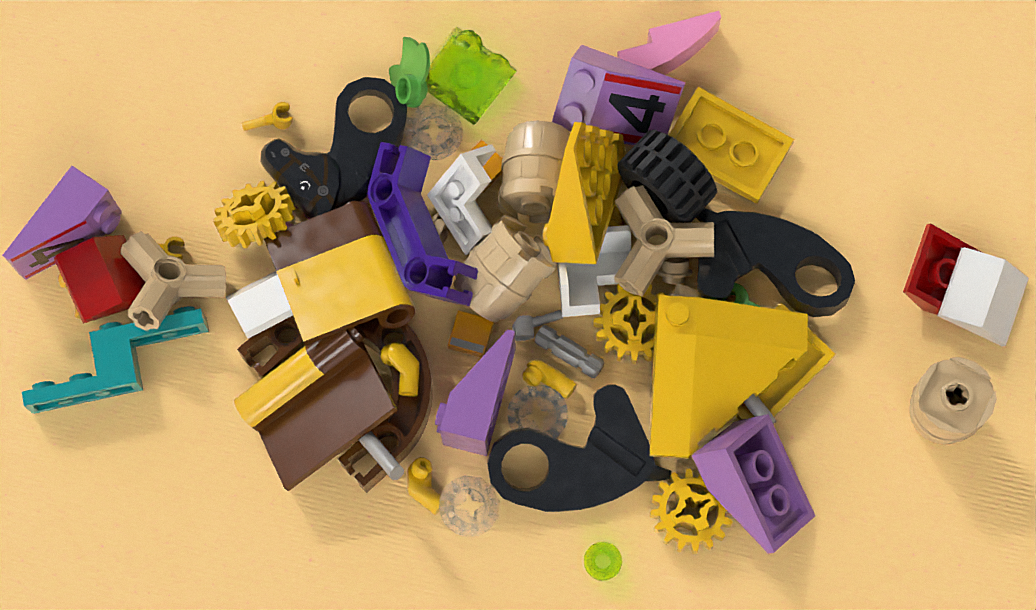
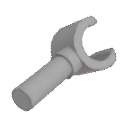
(524, 324)

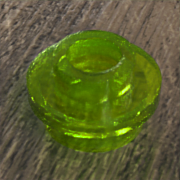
(608, 550)

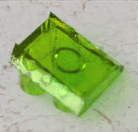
(467, 74)

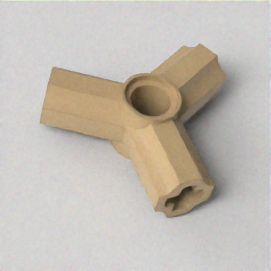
(646, 221)
(166, 280)

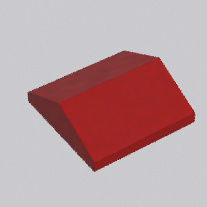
(933, 268)
(99, 277)

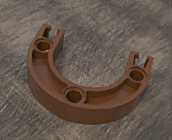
(405, 424)

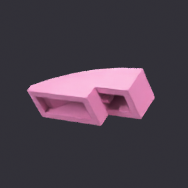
(673, 43)

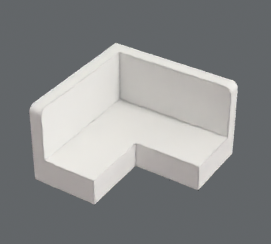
(456, 196)
(580, 281)

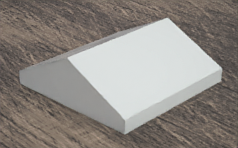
(983, 295)
(260, 304)

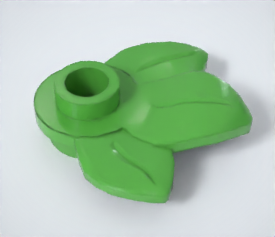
(411, 73)

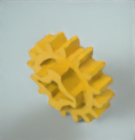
(254, 214)
(619, 323)
(698, 526)

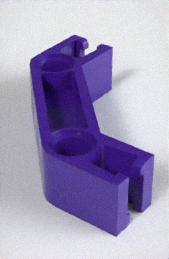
(408, 227)

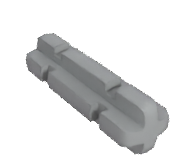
(569, 351)

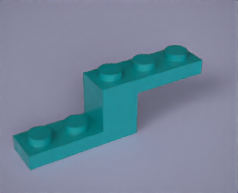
(114, 362)

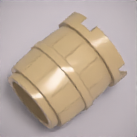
(532, 169)
(508, 269)
(930, 407)

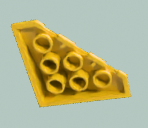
(584, 195)
(710, 362)

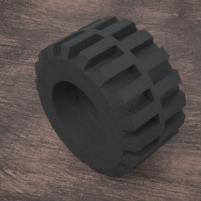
(670, 175)

